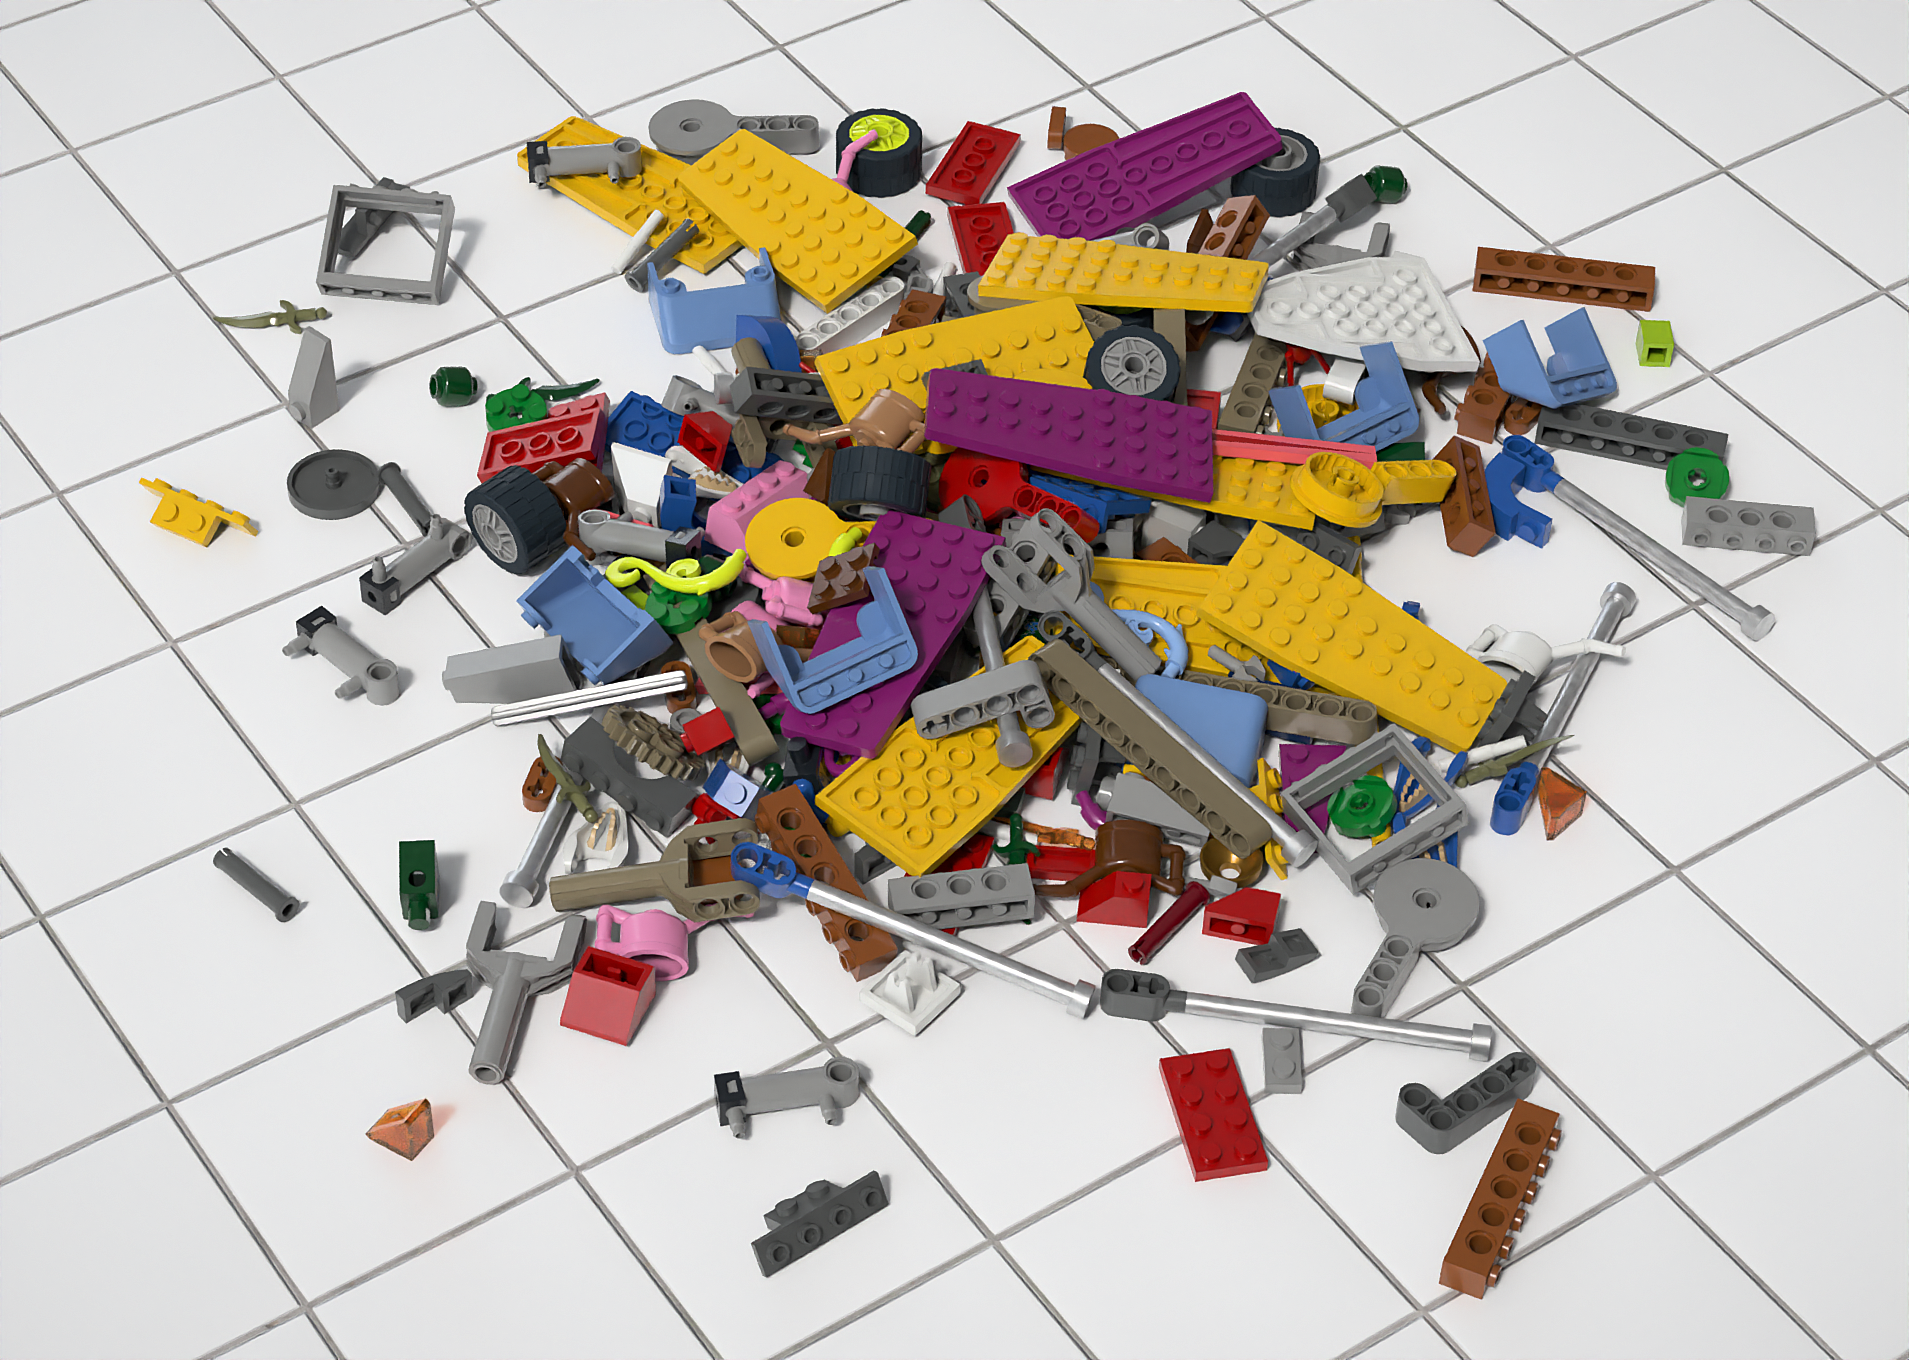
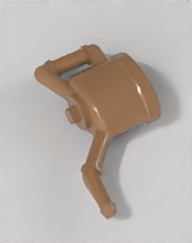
(882, 422)
(735, 650)

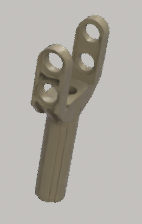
(751, 430)
(669, 877)

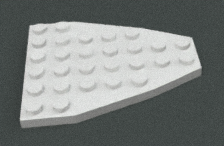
(1367, 304)

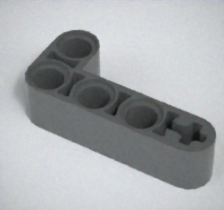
(1448, 1122)

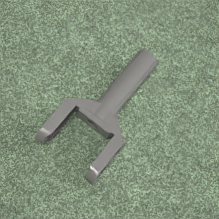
(1318, 255)
(1071, 592)
(513, 980)

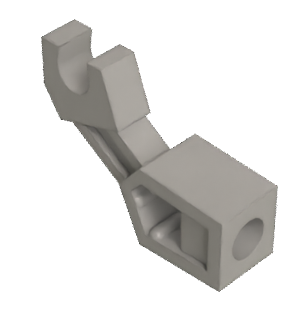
(909, 270)

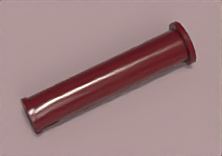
(1169, 922)

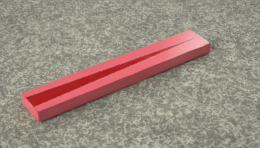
(1284, 448)

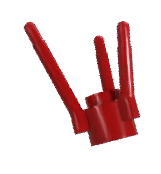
(1301, 355)
(710, 811)

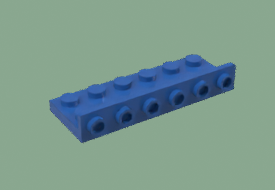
(654, 429)
(1096, 500)

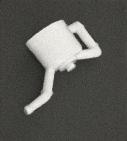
(1527, 651)

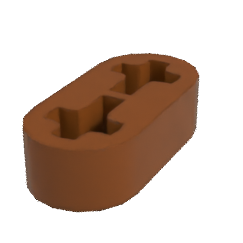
(1056, 127)
(1521, 409)
(689, 694)
(536, 781)

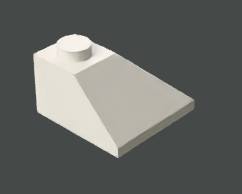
(639, 481)
(1173, 522)

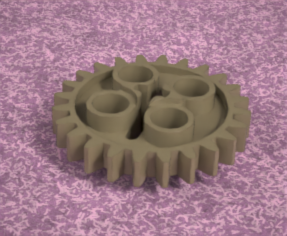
(651, 742)

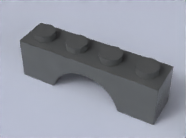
(1214, 545)
(658, 802)

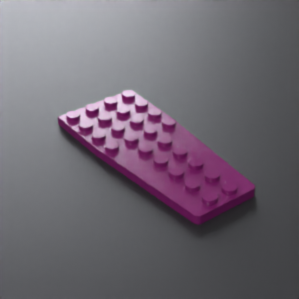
(1146, 171)
(1075, 431)
(937, 584)

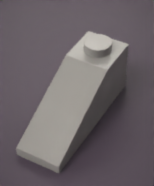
(313, 380)
(1143, 801)

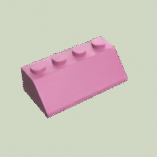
(733, 513)

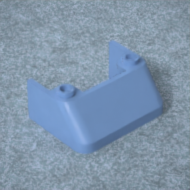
(710, 314)
(1575, 371)
(1383, 401)
(877, 655)

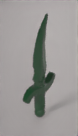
(556, 392)
(1017, 847)

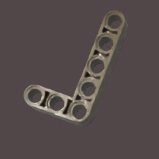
(1172, 326)

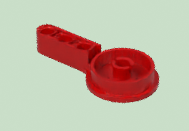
(1006, 491)

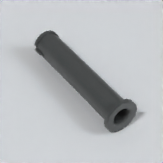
(662, 254)
(391, 476)
(282, 905)

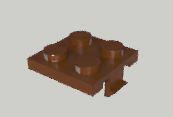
(842, 578)

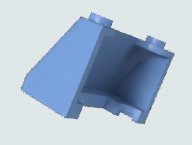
(594, 619)
(1217, 718)

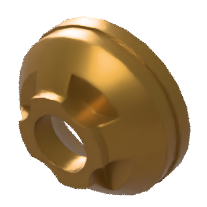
(1216, 857)

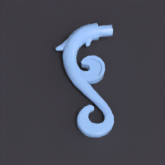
(1173, 636)

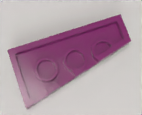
(1299, 761)

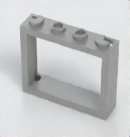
(381, 287)
(1399, 847)

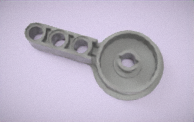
(697, 126)
(1411, 927)

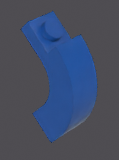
(774, 338)
(677, 510)
(1510, 516)

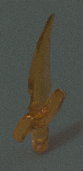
(1060, 835)

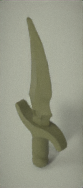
(276, 318)
(1499, 766)
(569, 791)

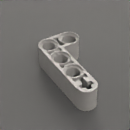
(985, 698)

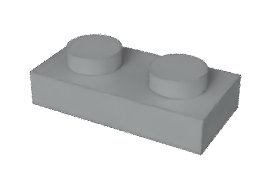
(1281, 1060)

